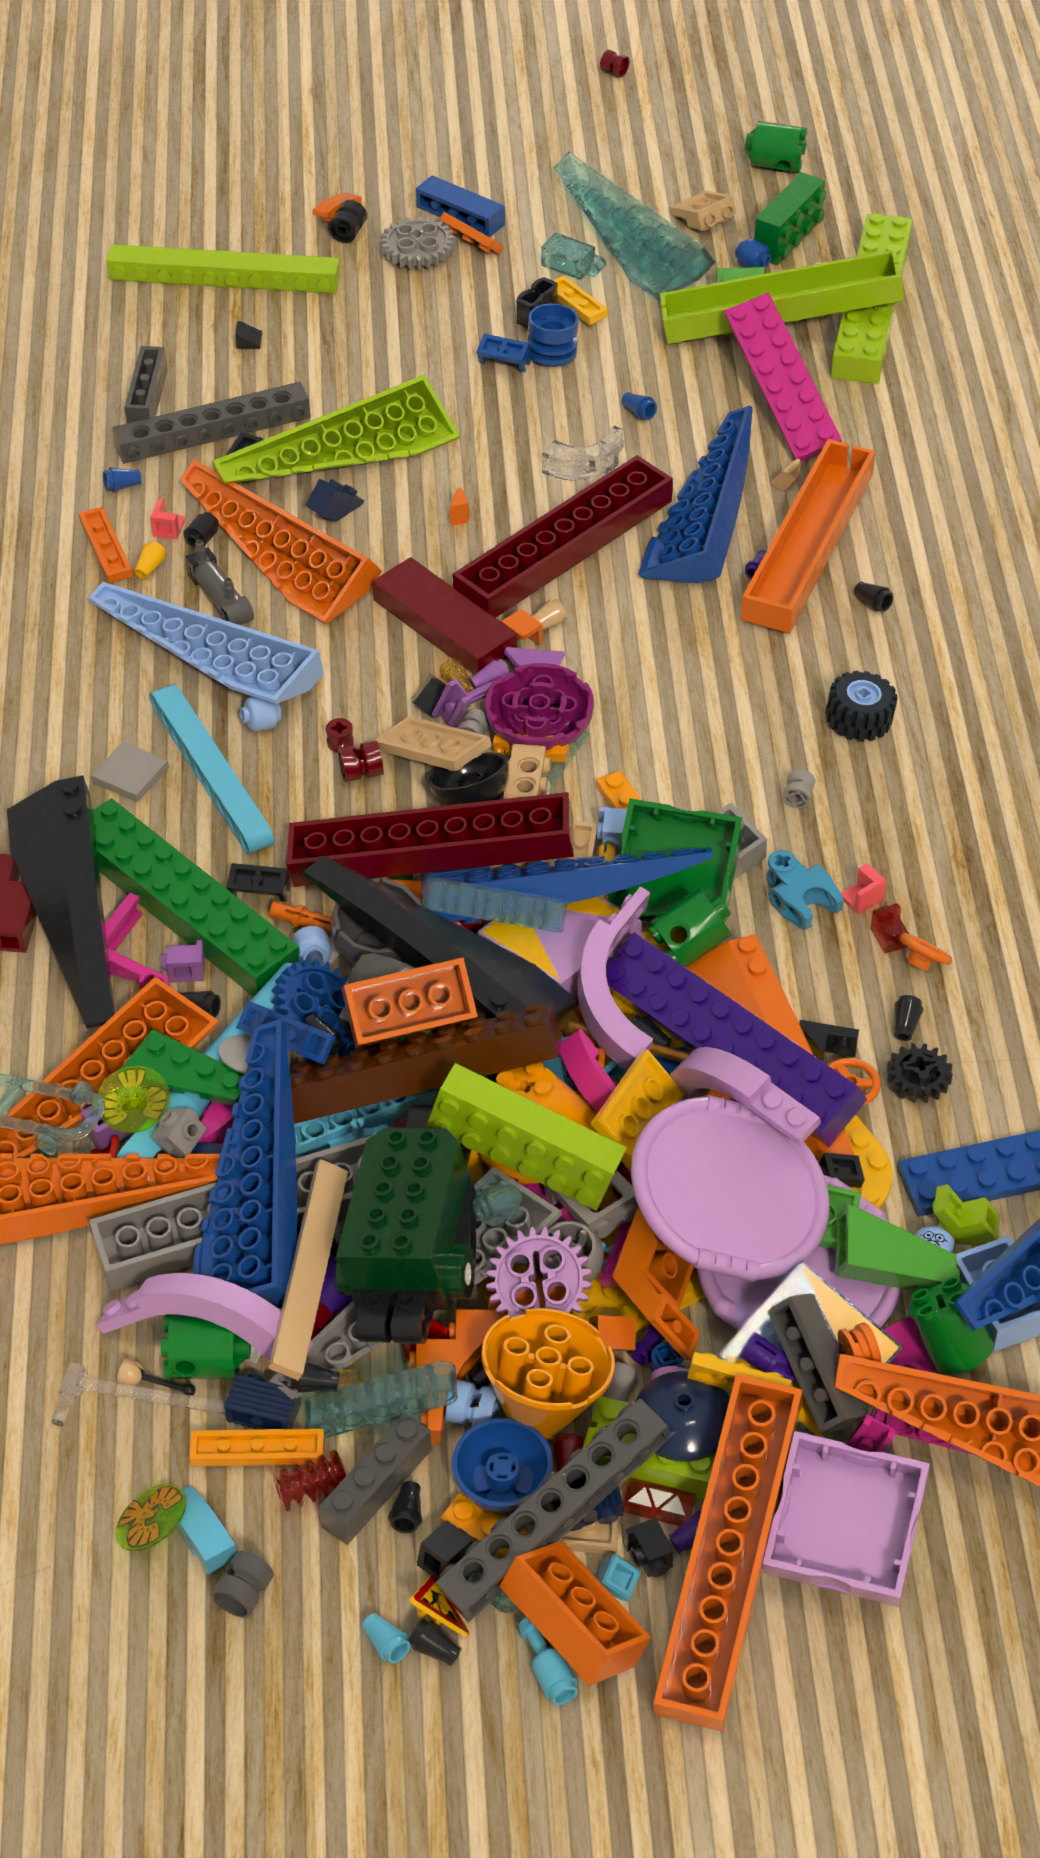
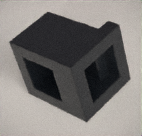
(649, 1547)

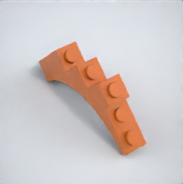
(465, 1346)

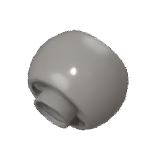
(582, 1236)

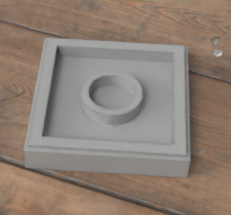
(130, 771)

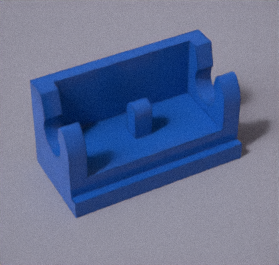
(504, 350)

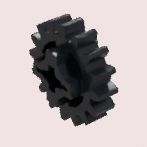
(919, 1073)

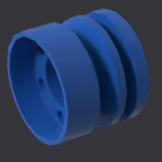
(553, 334)

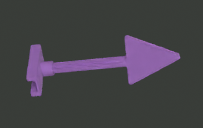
(456, 700)

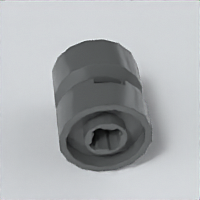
(240, 1587)

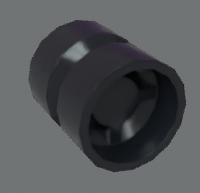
(347, 221)

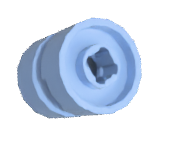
(464, 1408)

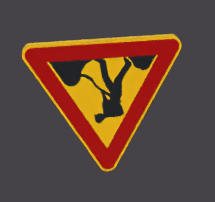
(432, 1602)

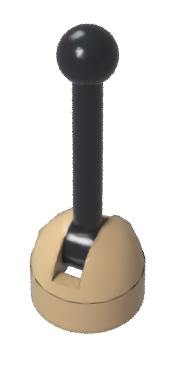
(132, 1373)

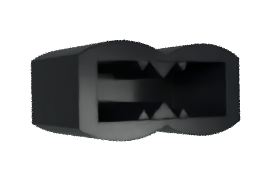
(541, 292)

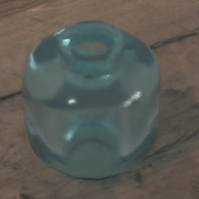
(497, 1203)

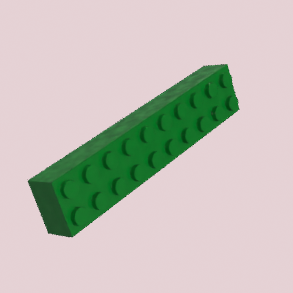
(189, 899)

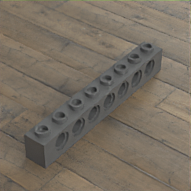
(211, 422)
(550, 1527)

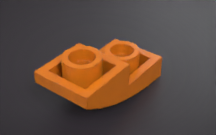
(330, 206)

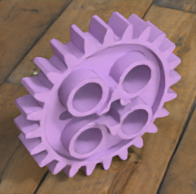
(568, 1275)

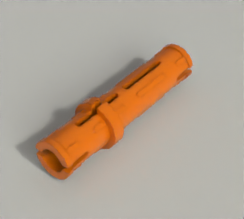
(300, 916)

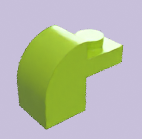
(968, 1221)

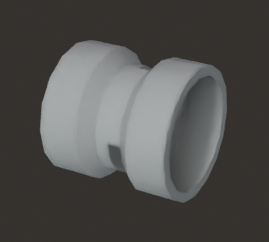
(474, 721)
(799, 788)

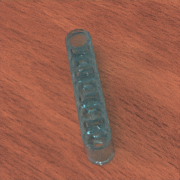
(494, 904)
(382, 1399)

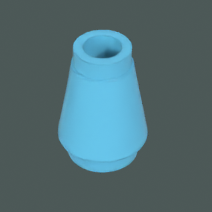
(387, 1639)

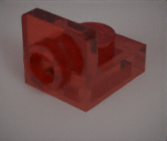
(888, 927)

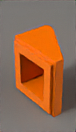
(459, 508)

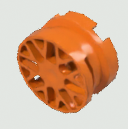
(859, 1342)

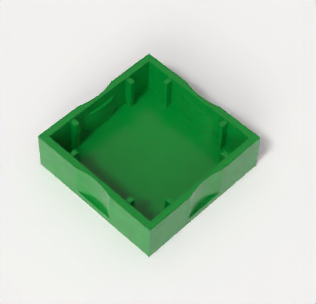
(667, 828)

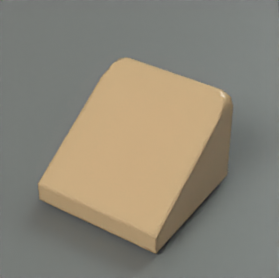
(787, 476)

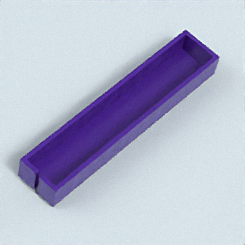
(706, 1017)

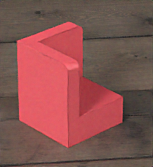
(165, 524)
(867, 891)

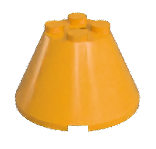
(549, 1091)
(546, 1367)

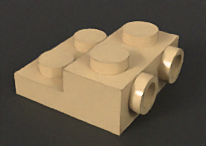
(705, 209)

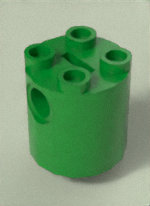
(776, 146)
(699, 920)
(944, 1331)
(201, 1349)

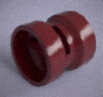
(614, 63)

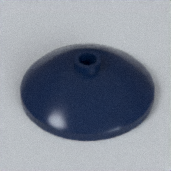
(693, 1427)

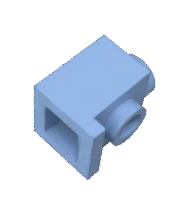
(611, 826)

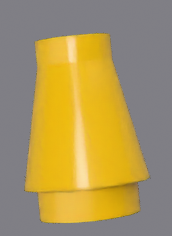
(150, 558)

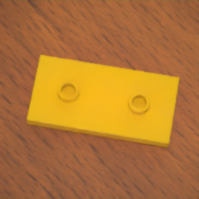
(635, 1101)

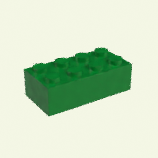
(791, 216)

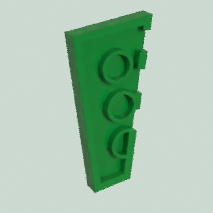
(187, 1069)

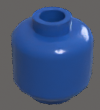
(752, 254)

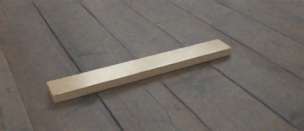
(308, 1270)

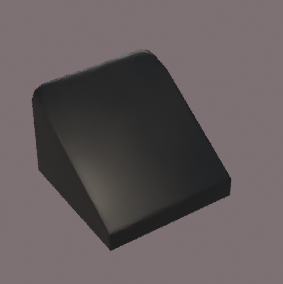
(247, 336)

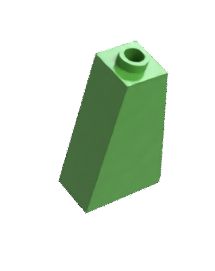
(887, 1255)

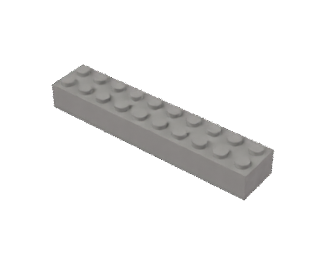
(165, 1232)

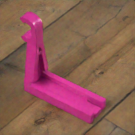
(116, 931)

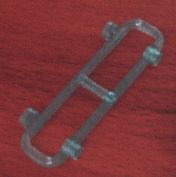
(49, 1136)

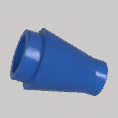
(642, 406)
(118, 478)

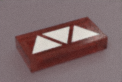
(658, 1501)

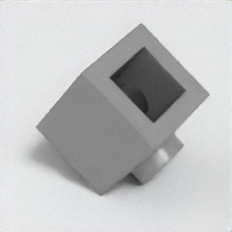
(178, 1132)

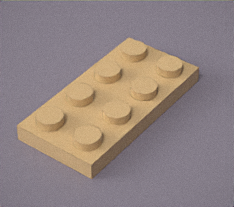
(433, 743)

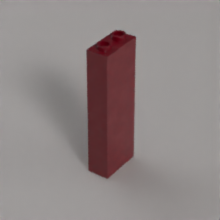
(443, 615)

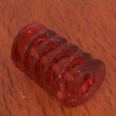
(310, 1480)

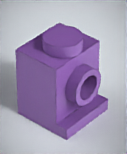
(185, 962)

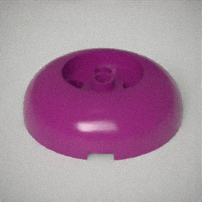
(523, 703)

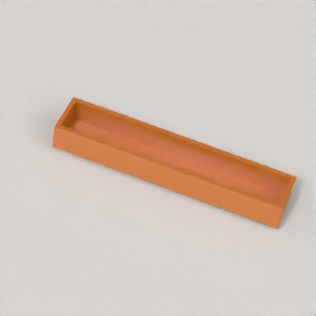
(807, 537)

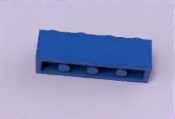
(473, 209)

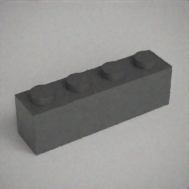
(146, 384)
(814, 1361)
(375, 1478)

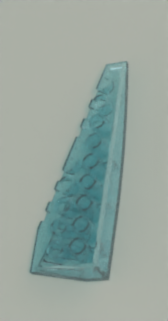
(643, 242)

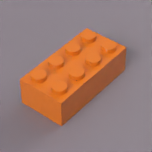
(409, 1002)
(575, 1612)

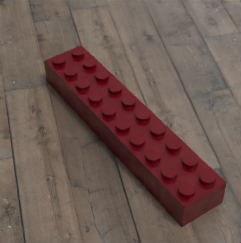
(564, 536)
(436, 837)

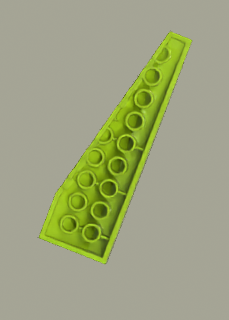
(375, 429)

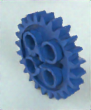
(310, 990)

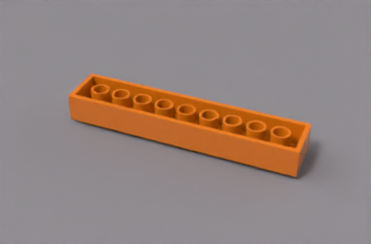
(728, 1554)

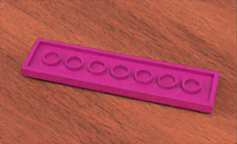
(782, 376)

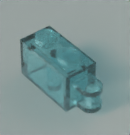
(571, 257)

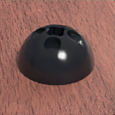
(477, 781)

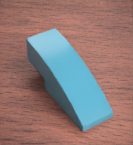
(205, 1533)

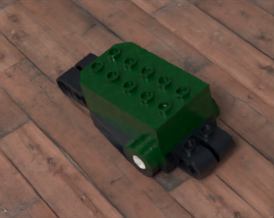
(408, 1231)

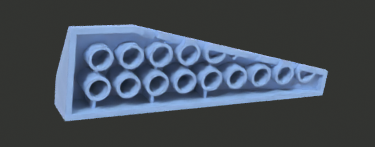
(224, 650)

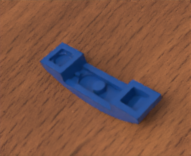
(299, 1036)

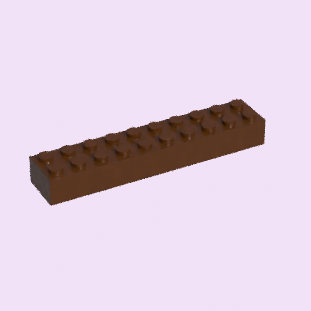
(424, 1061)

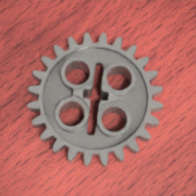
(417, 242)

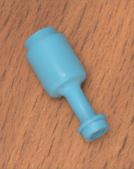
(549, 1667)

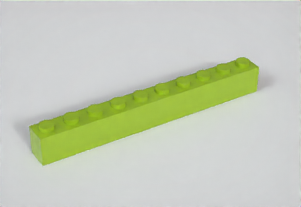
(224, 268)

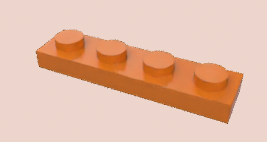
(105, 545)

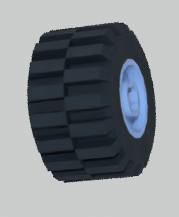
(861, 705)

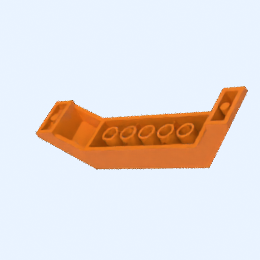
(657, 1281)

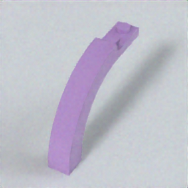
(601, 1014)
(726, 1073)
(202, 1298)

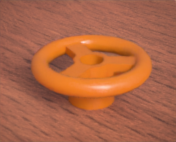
(924, 953)
(872, 1083)

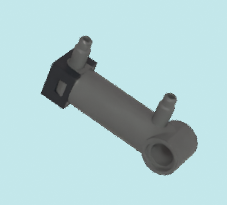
(204, 571)

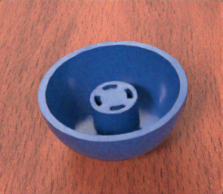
(501, 1463)

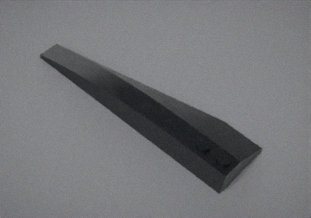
(59, 866)
(425, 938)

